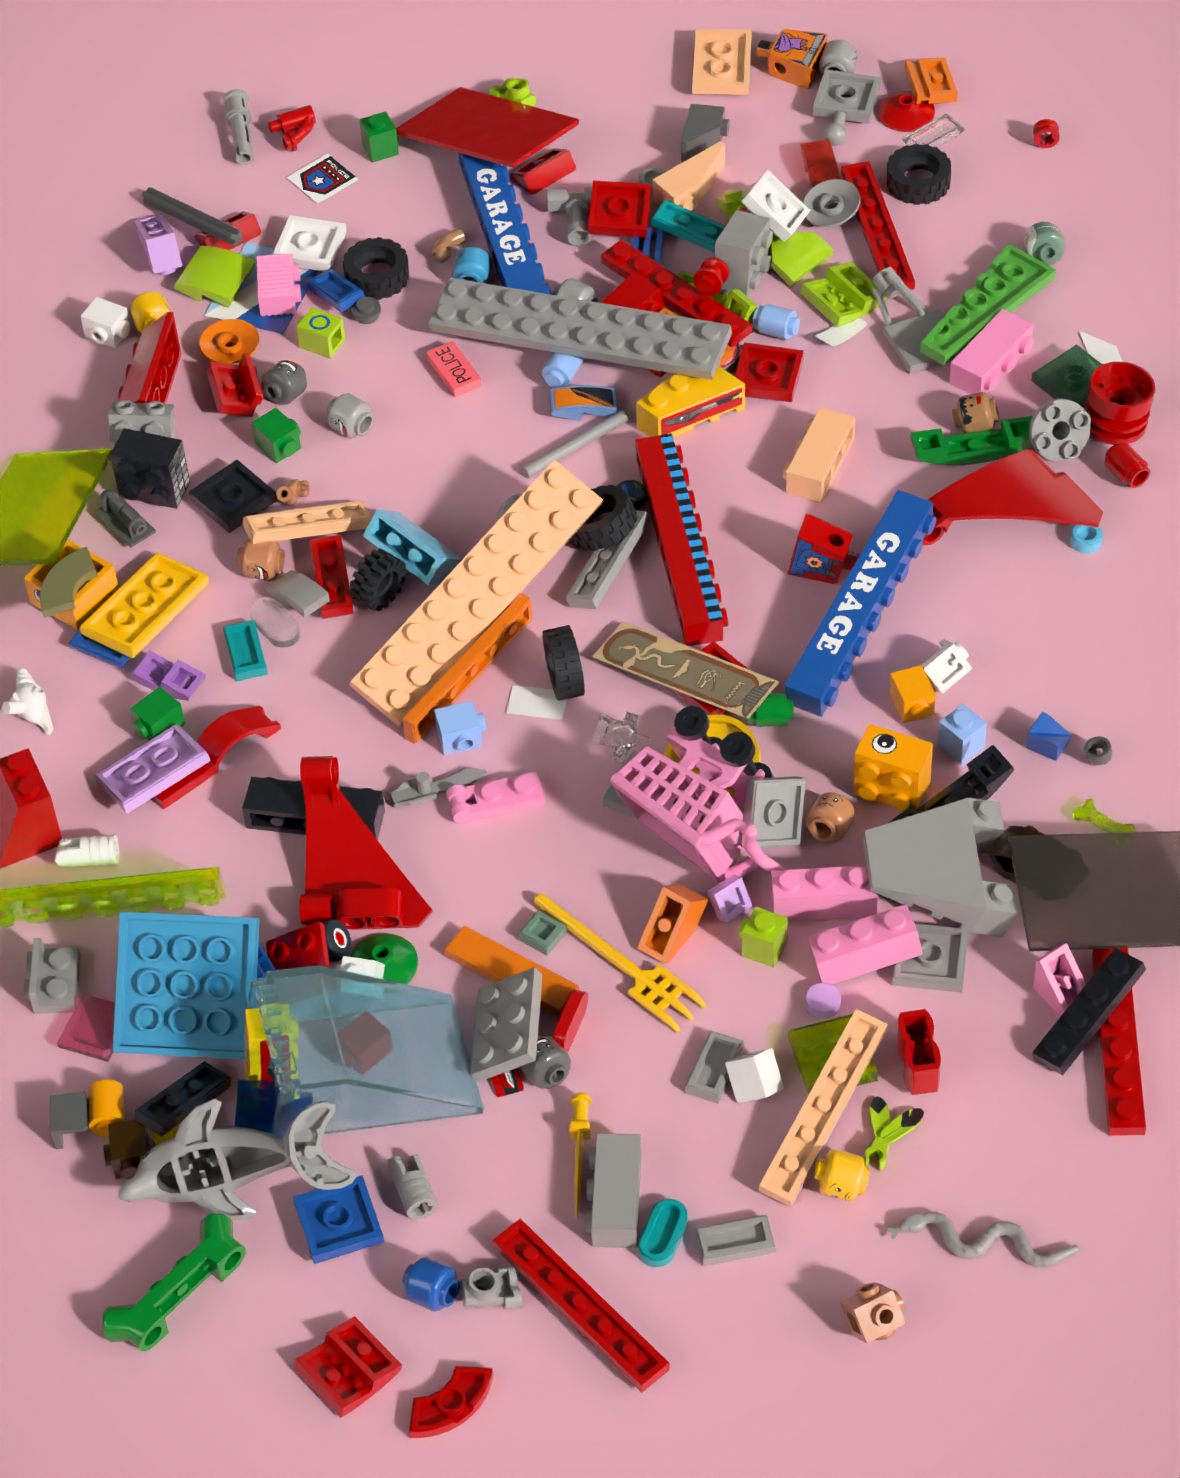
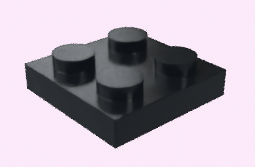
(232, 495)

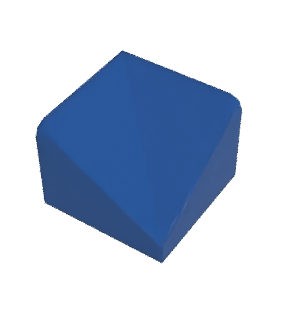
(1047, 737)

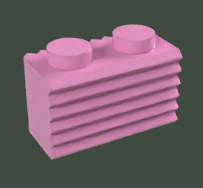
(277, 284)

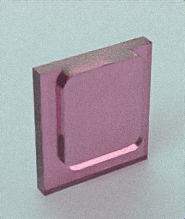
(90, 1028)

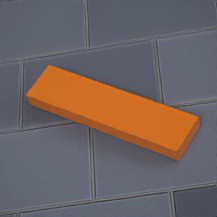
(500, 962)

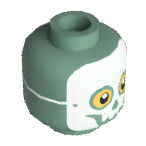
(1044, 242)

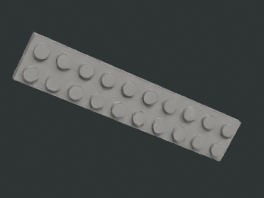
(581, 328)

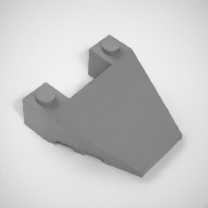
(936, 865)

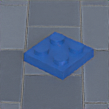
(338, 1220)

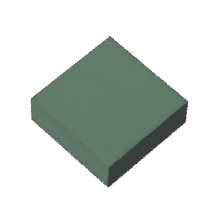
(542, 932)

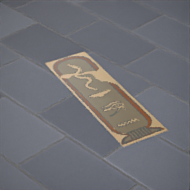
(686, 669)

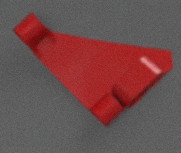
(1013, 489)
(346, 866)

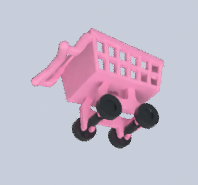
(673, 795)

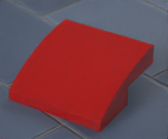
(347, 1366)

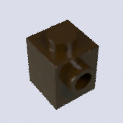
(126, 1147)

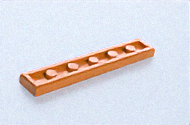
(468, 667)

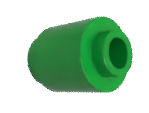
(773, 711)

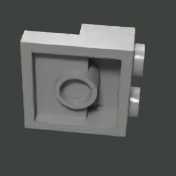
(144, 417)

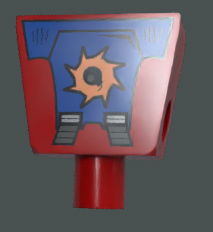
(821, 551)

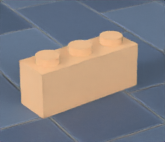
(819, 454)

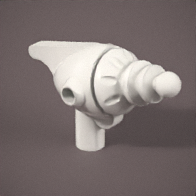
(29, 702)

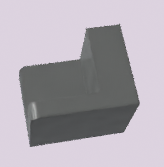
(68, 1115)

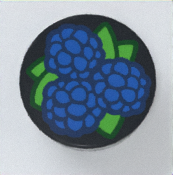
(635, 491)

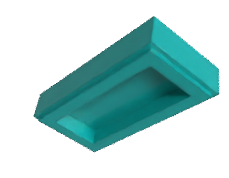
(245, 650)

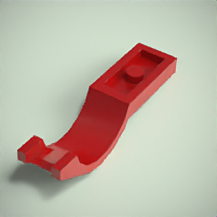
(217, 741)

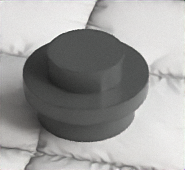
(366, 310)

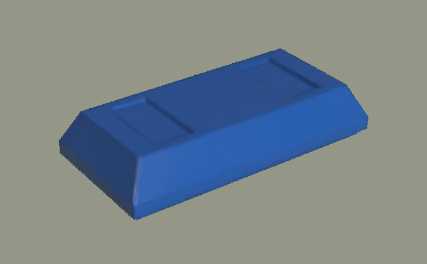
(98, 650)

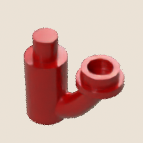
(299, 119)

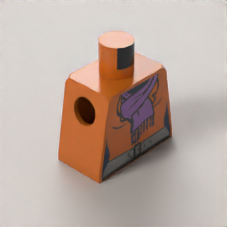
(794, 56)

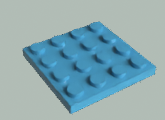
(184, 984)

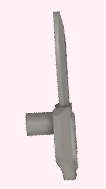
(423, 789)

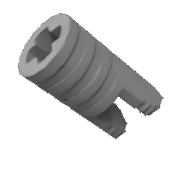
(413, 1187)

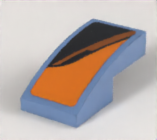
(573, 401)

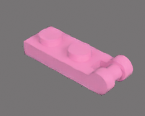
(495, 797)

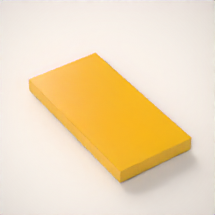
(144, 605)

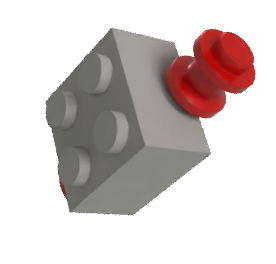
(739, 256)

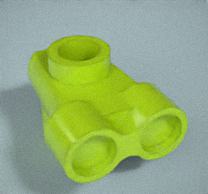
(514, 90)

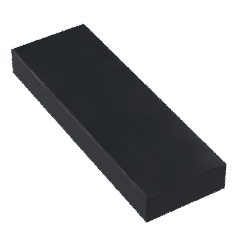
(180, 1098)

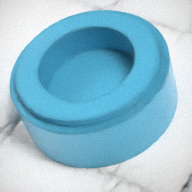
(1086, 538)

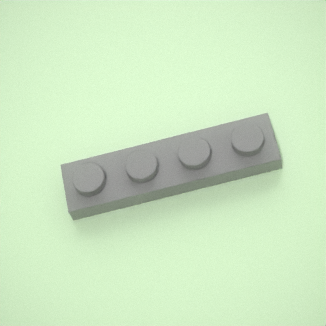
(604, 568)

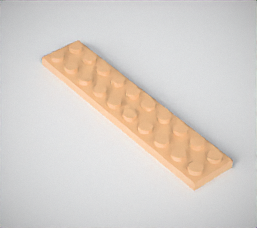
(476, 592)

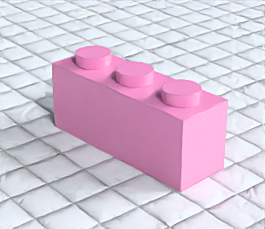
(991, 353)
(823, 893)
(865, 945)

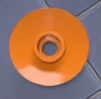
(228, 340)

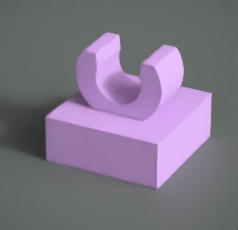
(729, 898)

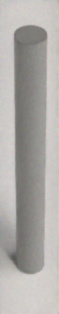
(575, 444)

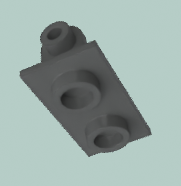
(123, 519)

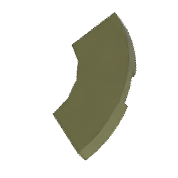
(64, 581)

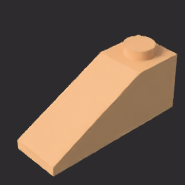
(690, 180)

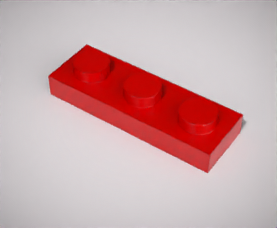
(332, 575)

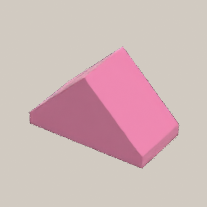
(1058, 978)

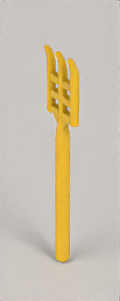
(642, 978)

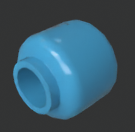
(472, 265)

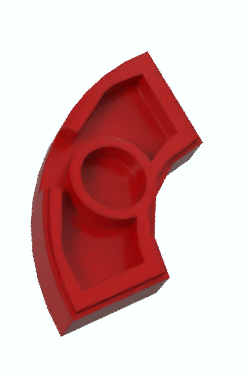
(451, 1404)

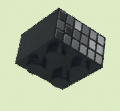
(150, 468)

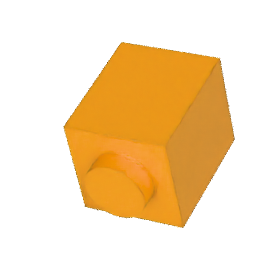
(912, 693)

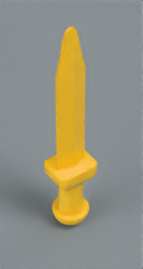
(579, 1130)

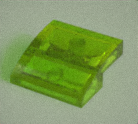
(814, 1045)

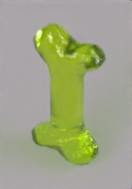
(1091, 814)

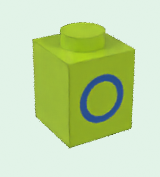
(320, 332)

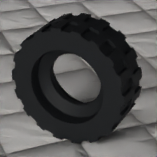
(915, 190)
(377, 251)
(611, 528)
(563, 662)

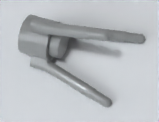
(891, 285)

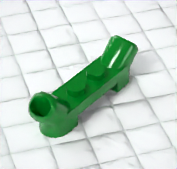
(145, 1321)

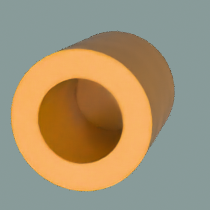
(105, 1105)

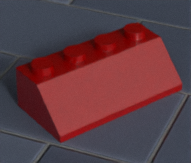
(153, 363)

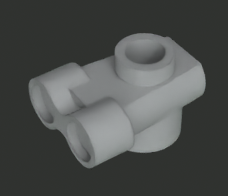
(491, 1288)

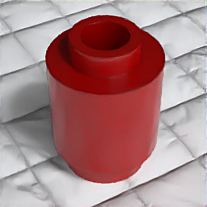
(1127, 465)

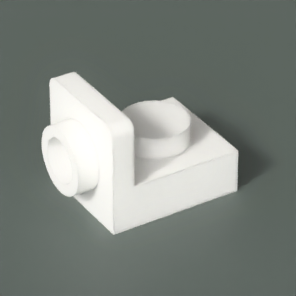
(947, 665)

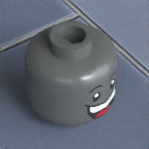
(284, 382)
(550, 1063)

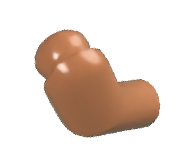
(290, 493)

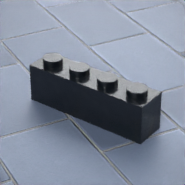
(282, 808)

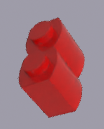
(918, 1052)

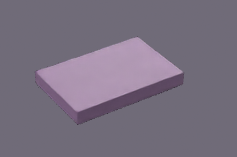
(152, 768)

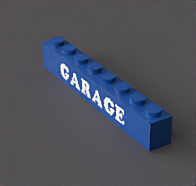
(502, 224)
(860, 603)

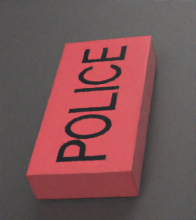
(453, 368)

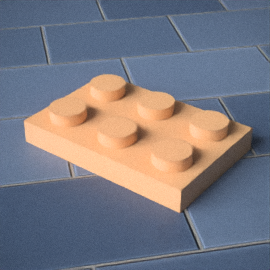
(722, 61)

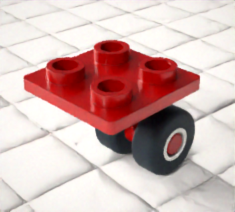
(310, 946)

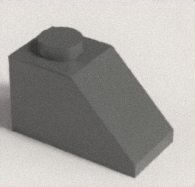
(703, 129)

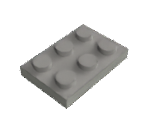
(506, 1024)

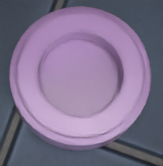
(823, 1000)

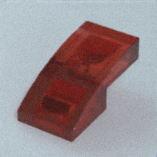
(819, 161)

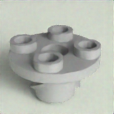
(1060, 429)

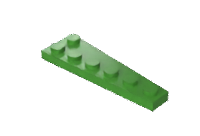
(1006, 286)

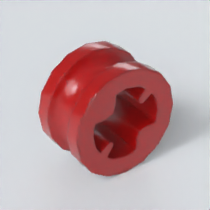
(1046, 140)

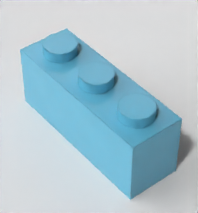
(411, 544)

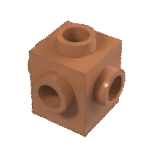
(874, 1312)

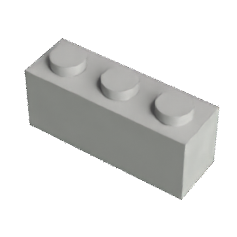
(614, 1190)

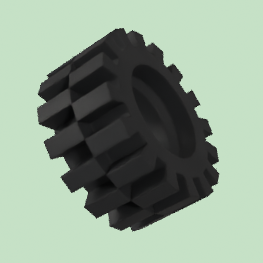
(378, 579)

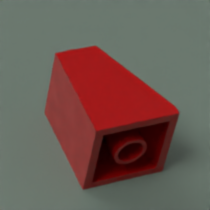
(26, 810)

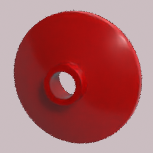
(902, 113)

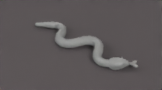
(918, 1221)

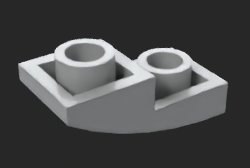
(299, 592)

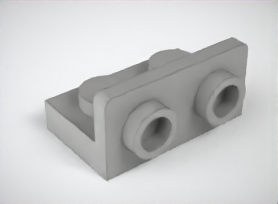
(52, 978)

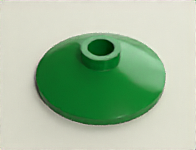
(400, 954)

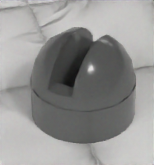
(1091, 750)

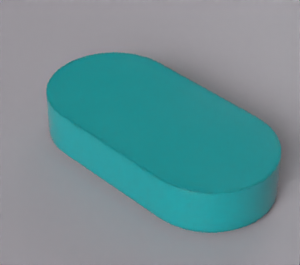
(662, 1233)

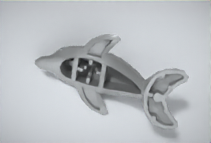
(211, 1161)

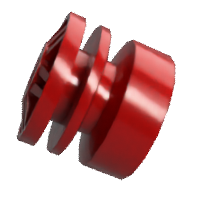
(1119, 402)

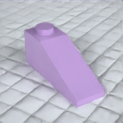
(158, 244)

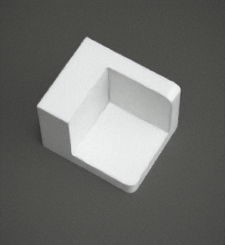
(754, 1075)

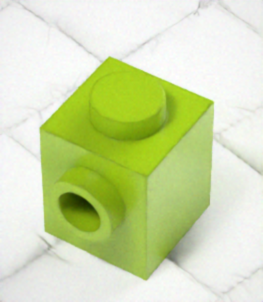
(763, 936)

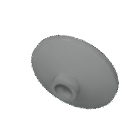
(832, 203)

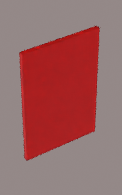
(487, 127)

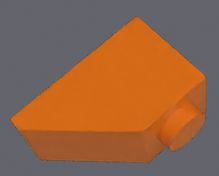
(672, 922)

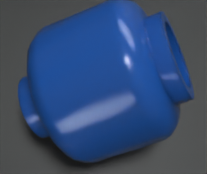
(431, 1284)

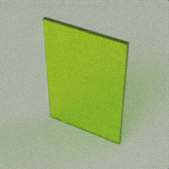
(43, 502)

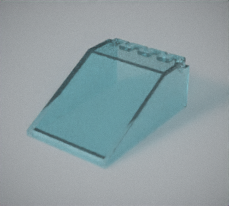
(365, 1046)

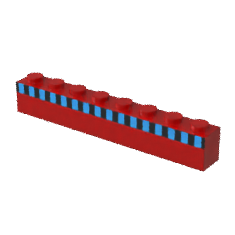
(679, 540)

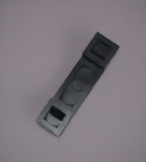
(982, 780)

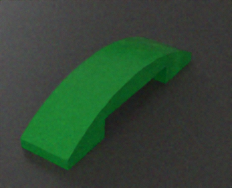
(974, 446)

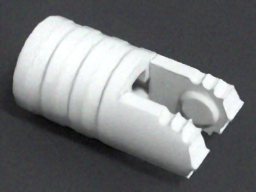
(88, 851)

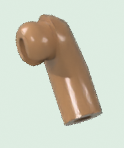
(446, 241)

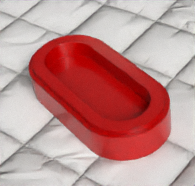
(570, 1018)

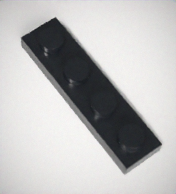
(1088, 1011)

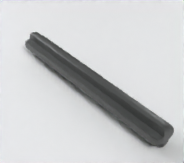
(192, 216)

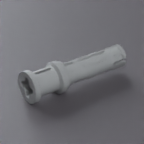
(239, 117)

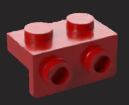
(235, 386)

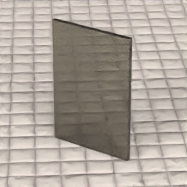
(1099, 889)

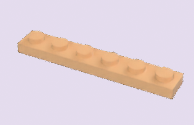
(823, 1108)

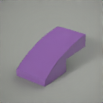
(176, 679)

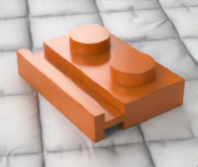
(931, 80)

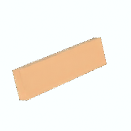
(307, 522)

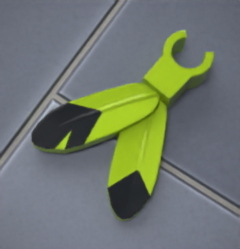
(887, 1131)

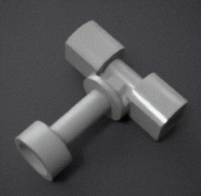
(577, 207)

